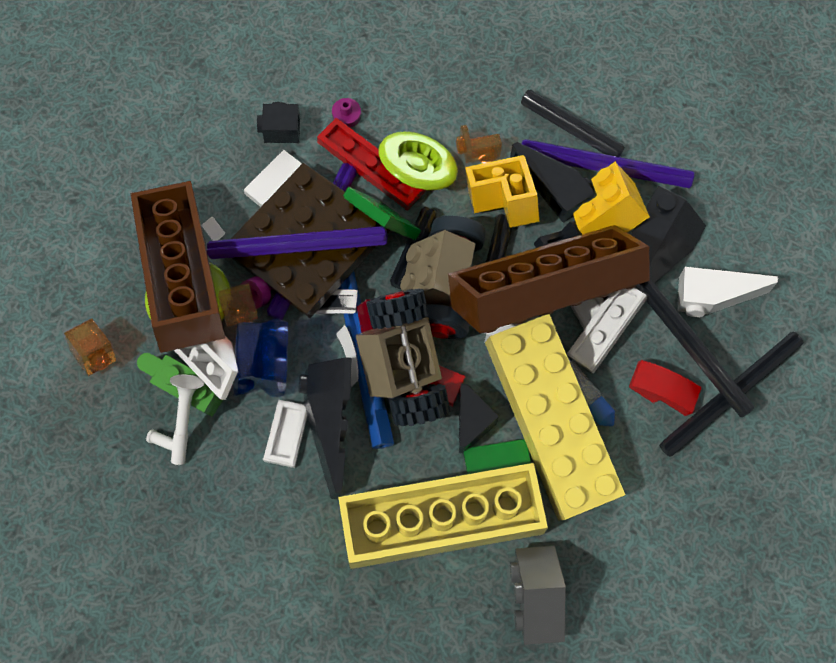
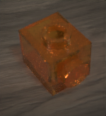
(238, 304)
(90, 347)

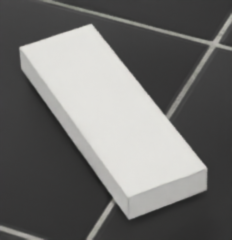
(606, 328)

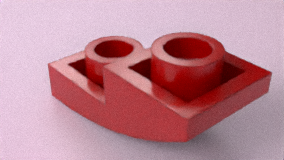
(665, 385)

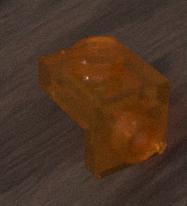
(478, 149)

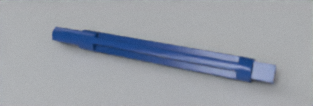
(374, 407)

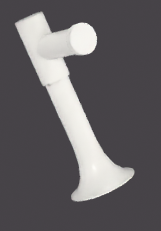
(186, 387)

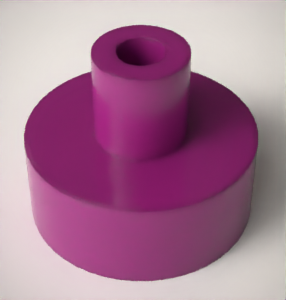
(347, 111)
(260, 290)

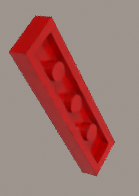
(365, 158)

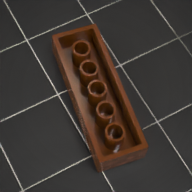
(176, 267)
(548, 278)

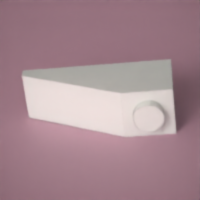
(712, 290)
(213, 364)

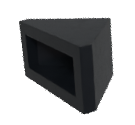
(474, 418)

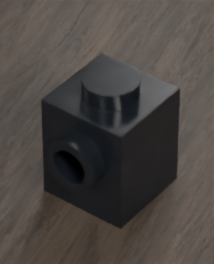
(279, 123)

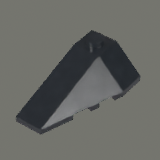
(669, 231)
(326, 394)

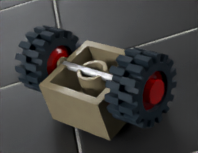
(402, 358)

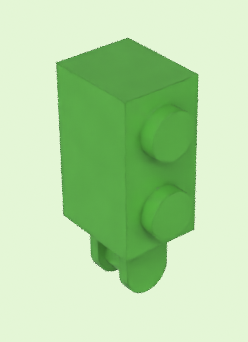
(161, 372)

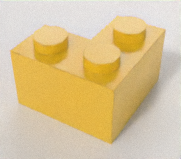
(505, 185)
(615, 203)

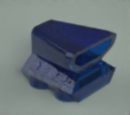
(261, 357)

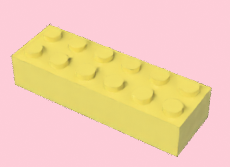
(554, 417)
(442, 515)

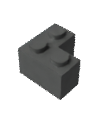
(540, 595)

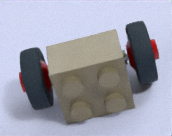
(429, 262)

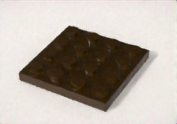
(305, 205)

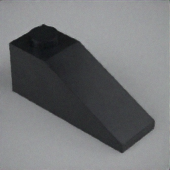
(556, 182)

